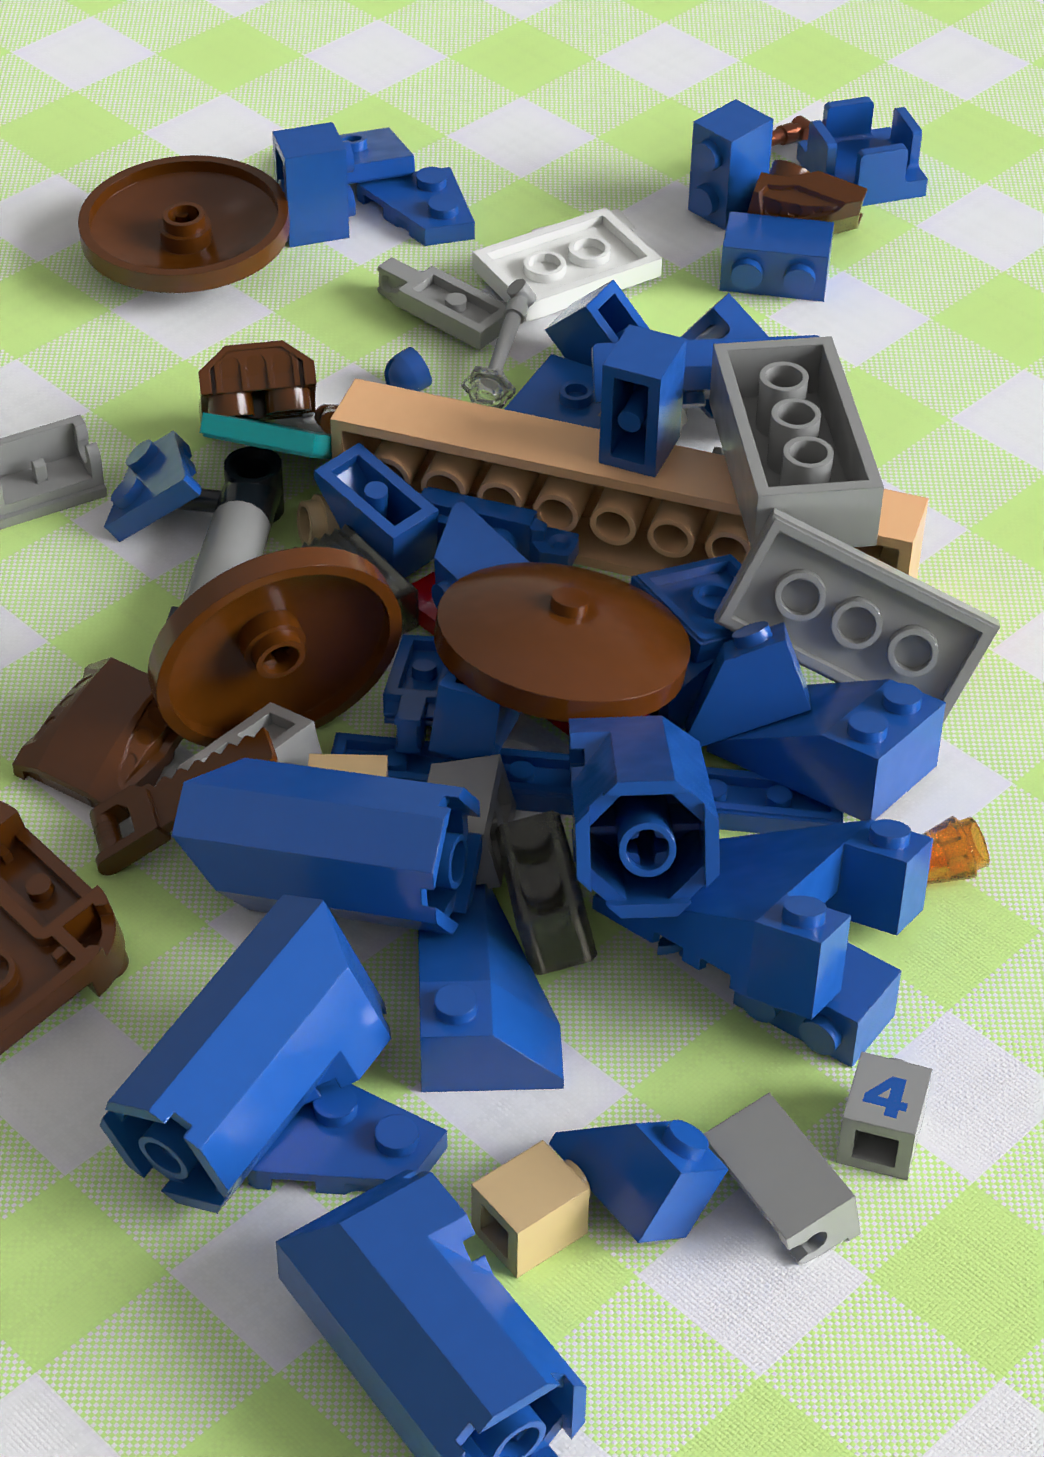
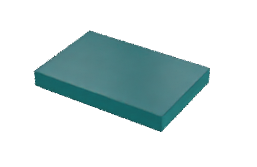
(267, 435)

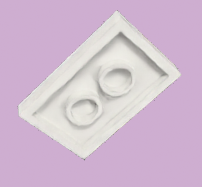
(568, 261)

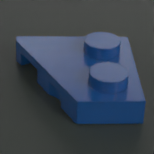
(423, 204)
(153, 486)
(349, 1143)

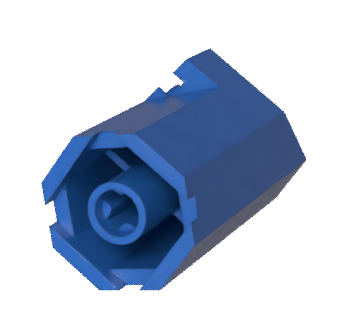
(641, 814)
(349, 838)
(249, 1055)
(429, 1328)

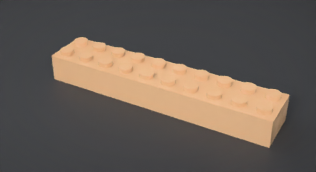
(553, 467)

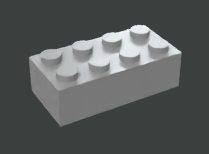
(795, 437)

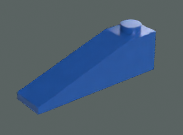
(484, 1008)

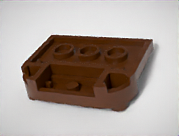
(52, 932)

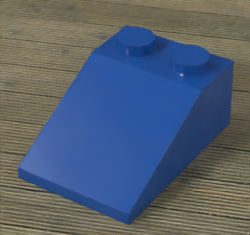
(852, 749)

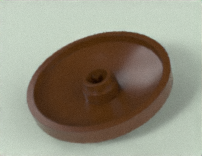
(184, 224)
(277, 629)
(561, 642)

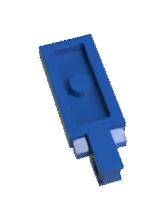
(514, 523)
(412, 691)

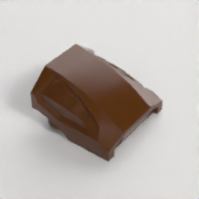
(806, 195)
(258, 382)
(101, 737)

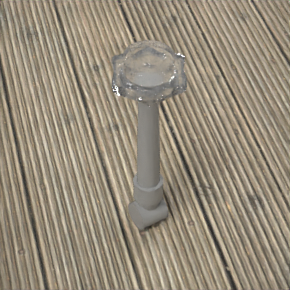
(490, 385)

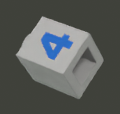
(883, 1115)

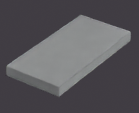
(855, 613)

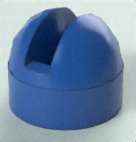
(408, 371)

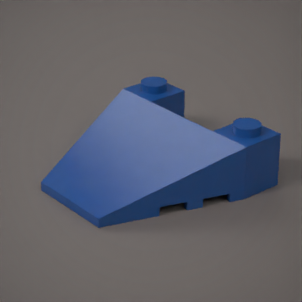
(787, 907)

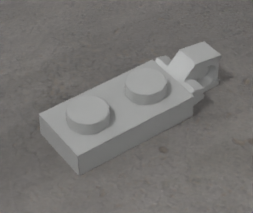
(442, 302)

